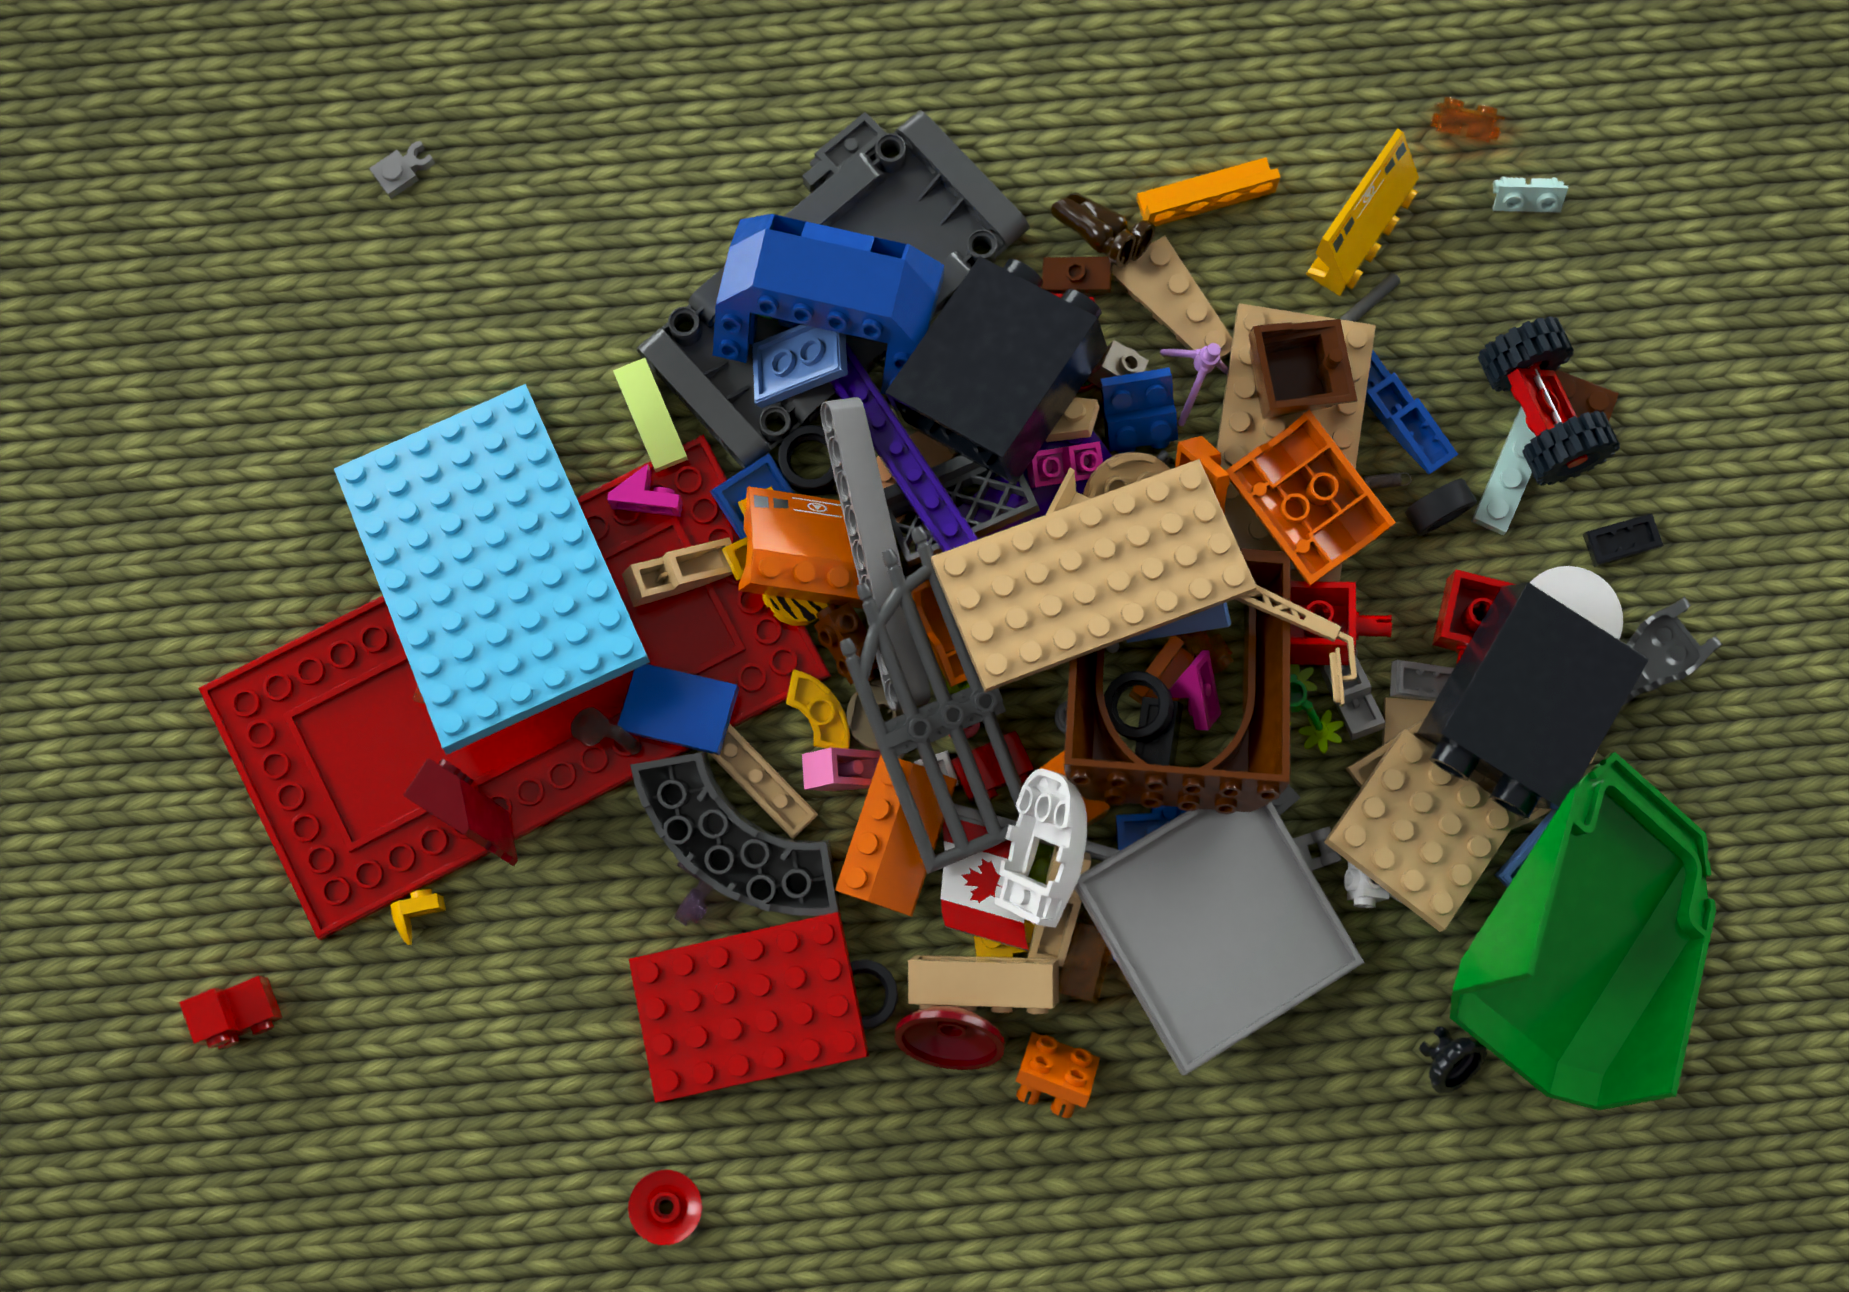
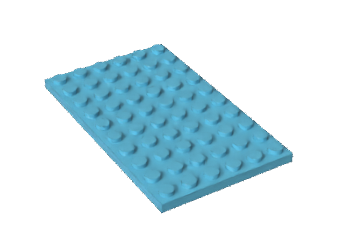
(489, 569)

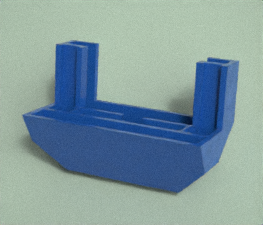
(825, 282)

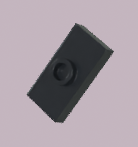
(1623, 540)

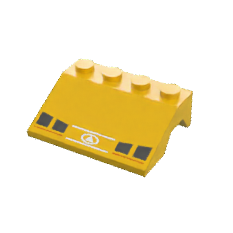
(1366, 217)

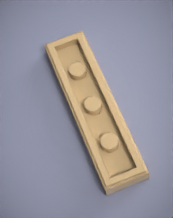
(764, 784)

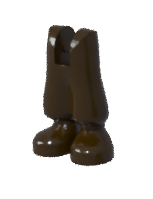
(1104, 228)

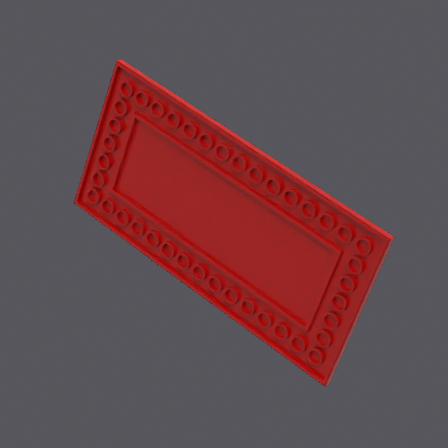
(336, 739)

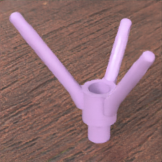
(1204, 362)

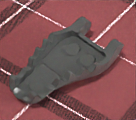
(1669, 648)

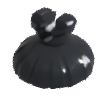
(1453, 1060)

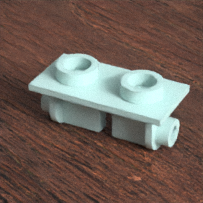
(1539, 196)

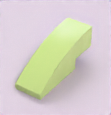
(650, 415)

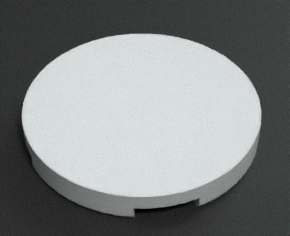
(1585, 595)

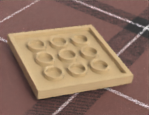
(1421, 831)

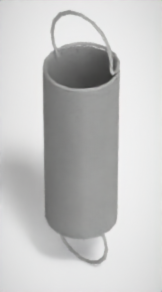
(1384, 480)

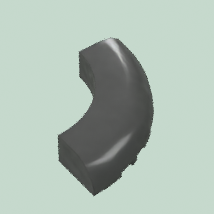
(727, 847)

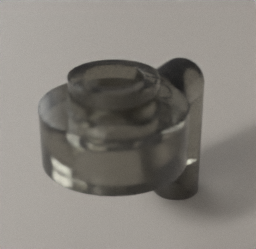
(592, 726)

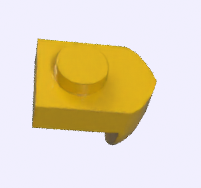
(421, 903)

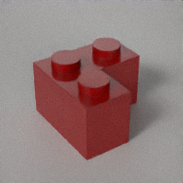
(222, 1016)

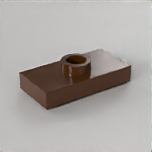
(1077, 273)

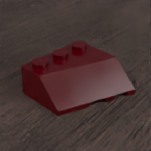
(452, 799)

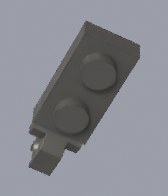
(854, 139)

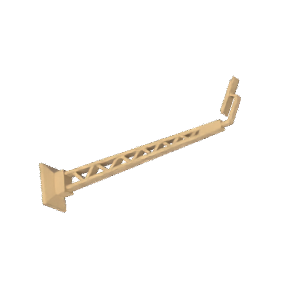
(1312, 622)

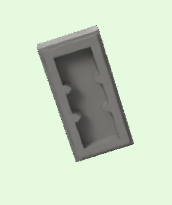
(1417, 680)

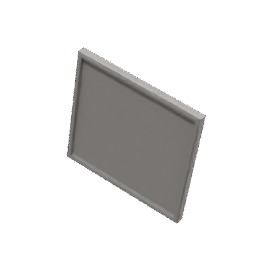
(1216, 927)

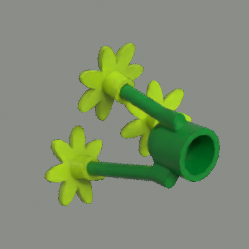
(1320, 730)

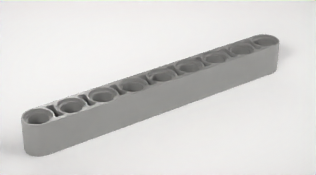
(870, 531)

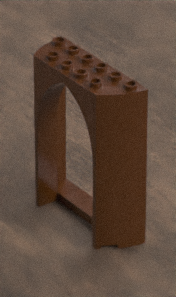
(1245, 774)

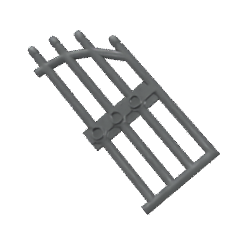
(934, 720)

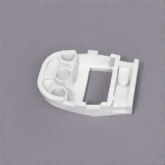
(1051, 812)

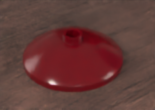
(950, 1038)

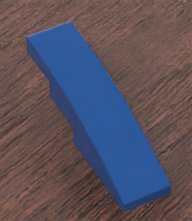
(1406, 418)

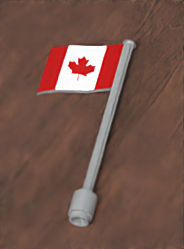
(974, 883)

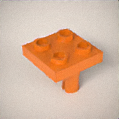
(1057, 1071)

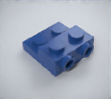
(1139, 410)

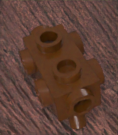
(839, 624)

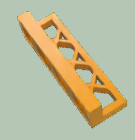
(1208, 192)

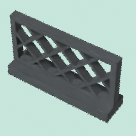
(954, 477)

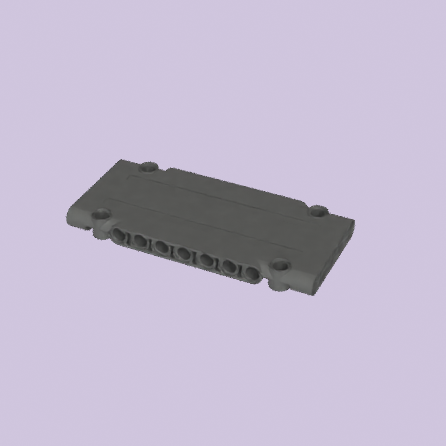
(919, 198)

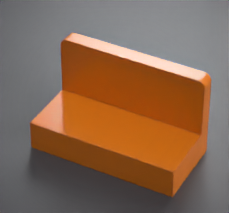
(1166, 666)

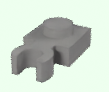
(397, 172)

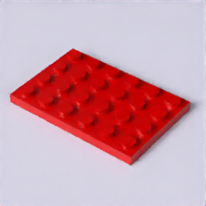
(748, 1007)

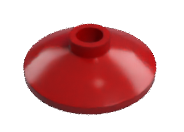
(646, 1213)

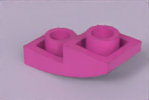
(1052, 465)

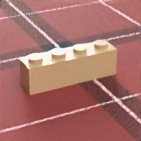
(984, 982)

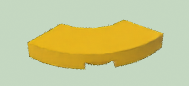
(821, 709)

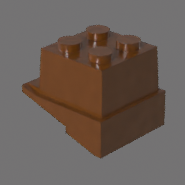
(1300, 367)

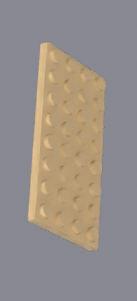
(1245, 429)
(1092, 575)

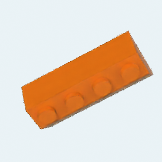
(882, 855)

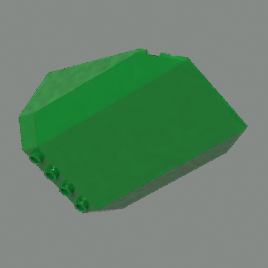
(1596, 947)

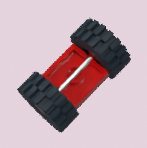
(1526, 365)

